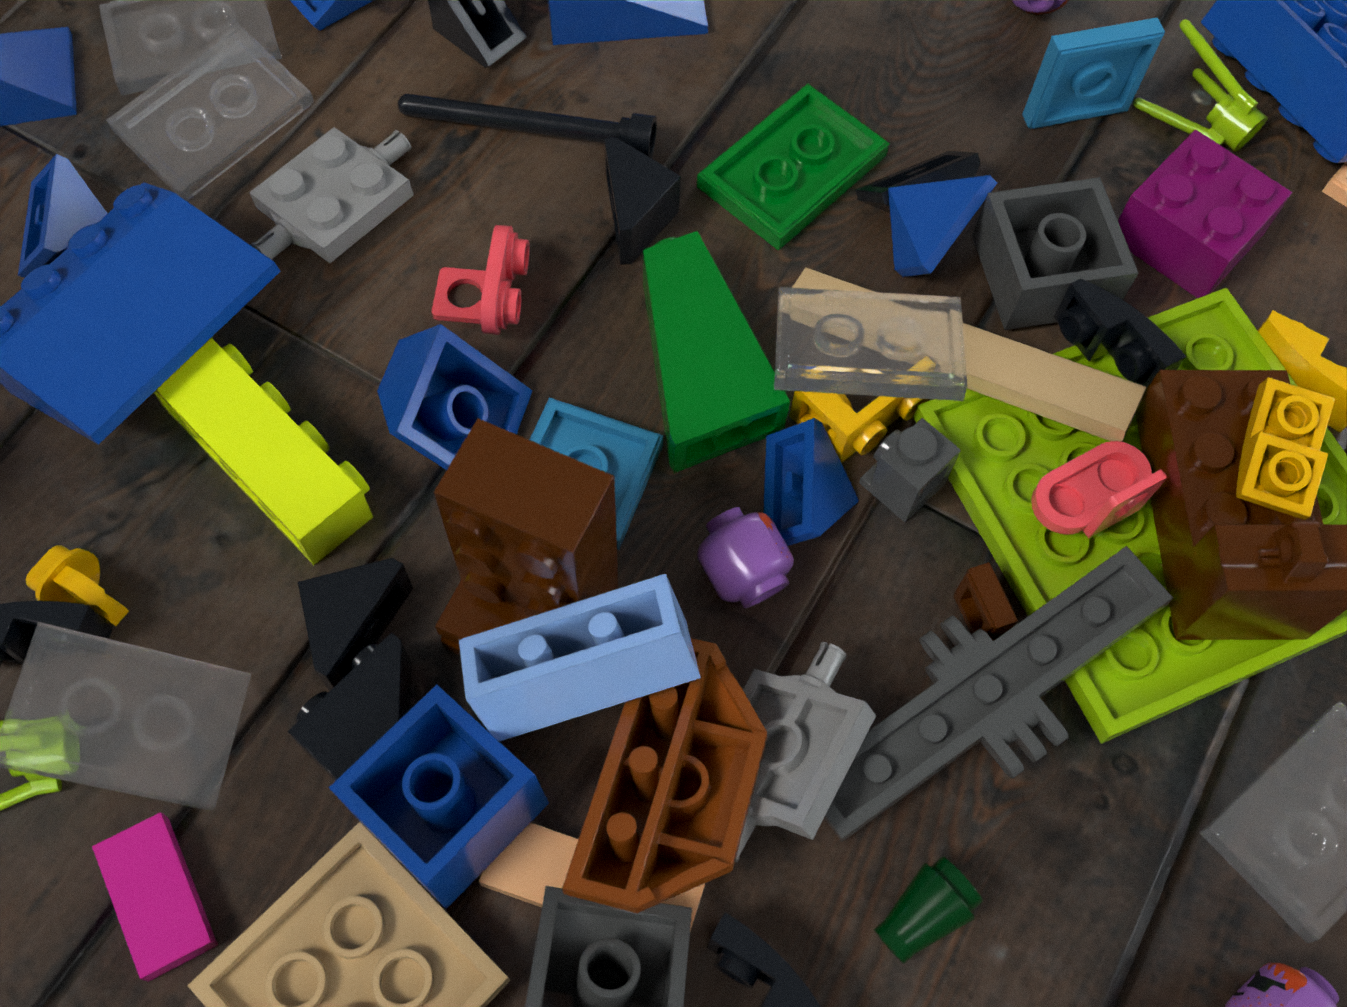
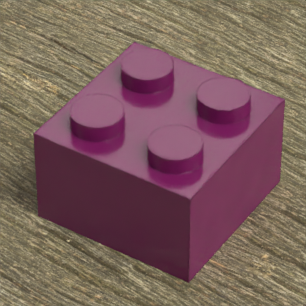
(1200, 214)

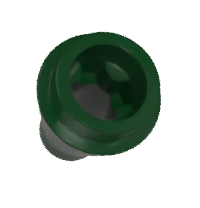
(928, 909)

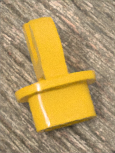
(73, 578)

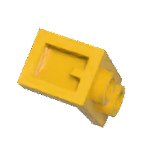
(844, 426)

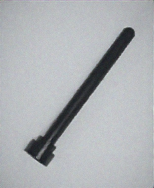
(636, 131)

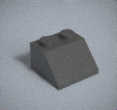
(608, 955)

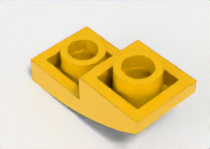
(1300, 354)
(1282, 448)

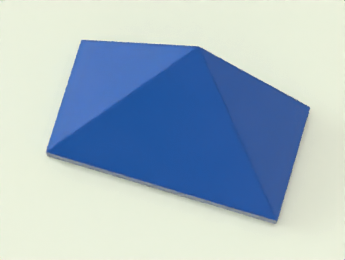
(56, 210)
(930, 218)
(804, 482)

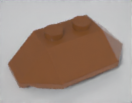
(671, 792)

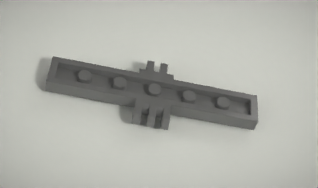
(994, 689)

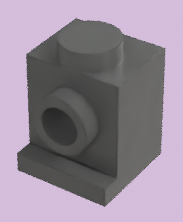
(910, 468)

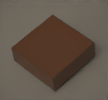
(984, 602)

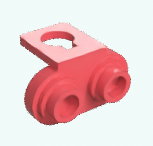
(499, 302)
(1095, 489)

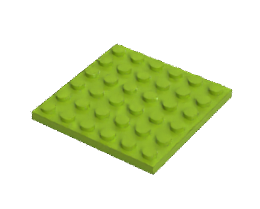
(1012, 449)

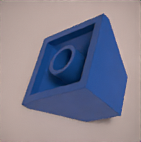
(36, 75)
(441, 388)

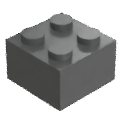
(1043, 241)

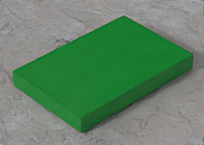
(792, 166)

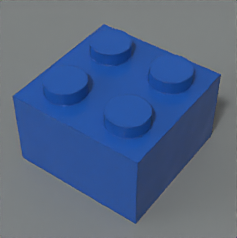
(441, 795)

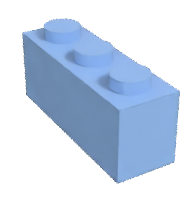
(578, 659)

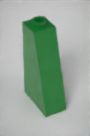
(706, 358)

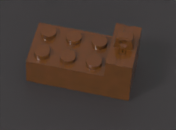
(523, 531)
(1225, 559)

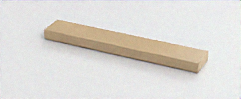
(1033, 377)

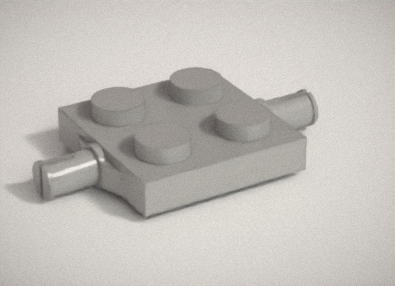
(331, 194)
(808, 744)

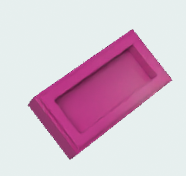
(154, 897)

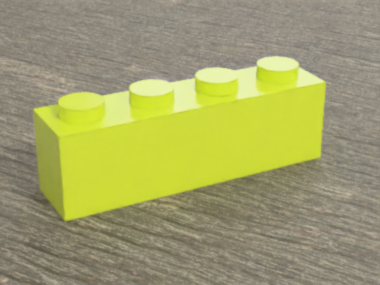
(266, 451)

